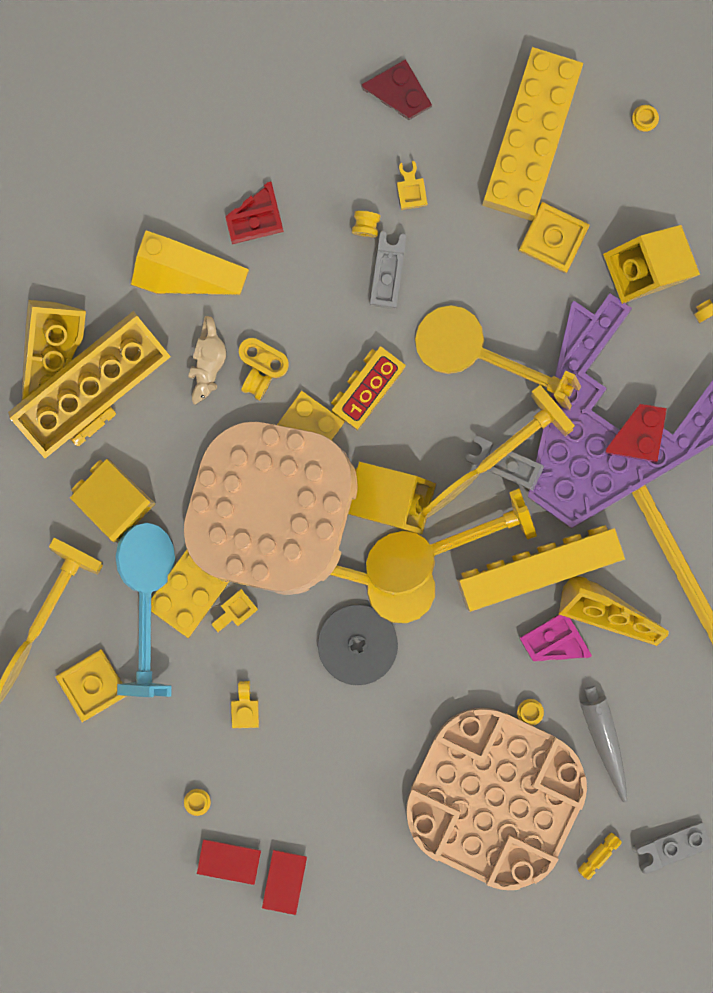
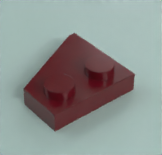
(399, 90)

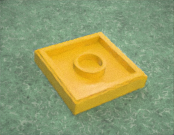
(554, 237)
(91, 685)

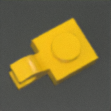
(236, 609)
(245, 711)

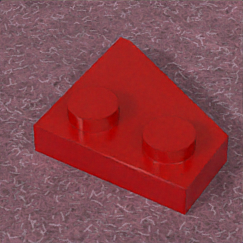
(255, 217)
(640, 435)

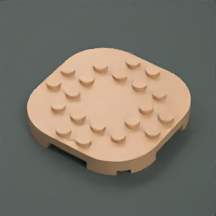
(270, 507)
(496, 798)

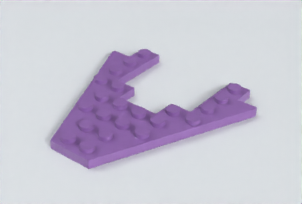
(576, 472)

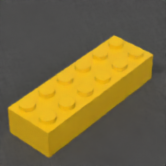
(532, 134)
(88, 384)
(540, 569)

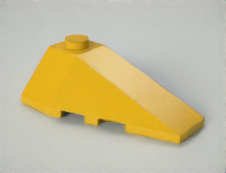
(177, 268)
(50, 341)
(601, 608)

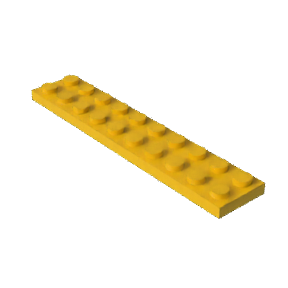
(193, 591)

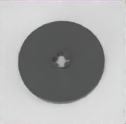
(348, 664)

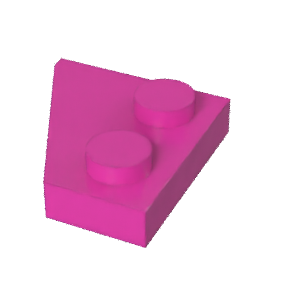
(555, 641)

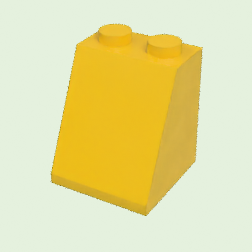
(651, 263)
(391, 497)
(111, 499)

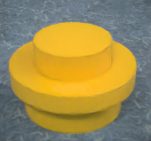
(645, 118)
(530, 711)
(197, 802)

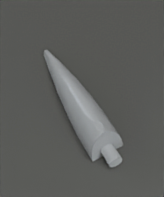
(605, 738)

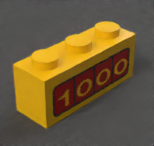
(367, 387)

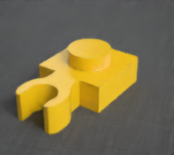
(411, 190)

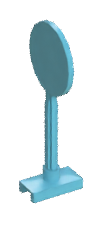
(144, 563)

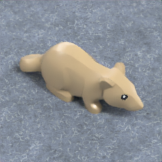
(211, 356)

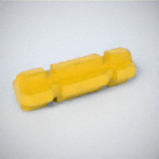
(93, 426)
(599, 856)

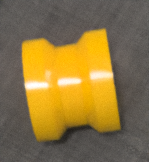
(366, 224)
(256, 384)

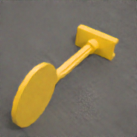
(454, 339)
(549, 413)
(73, 560)
(406, 560)
(392, 607)

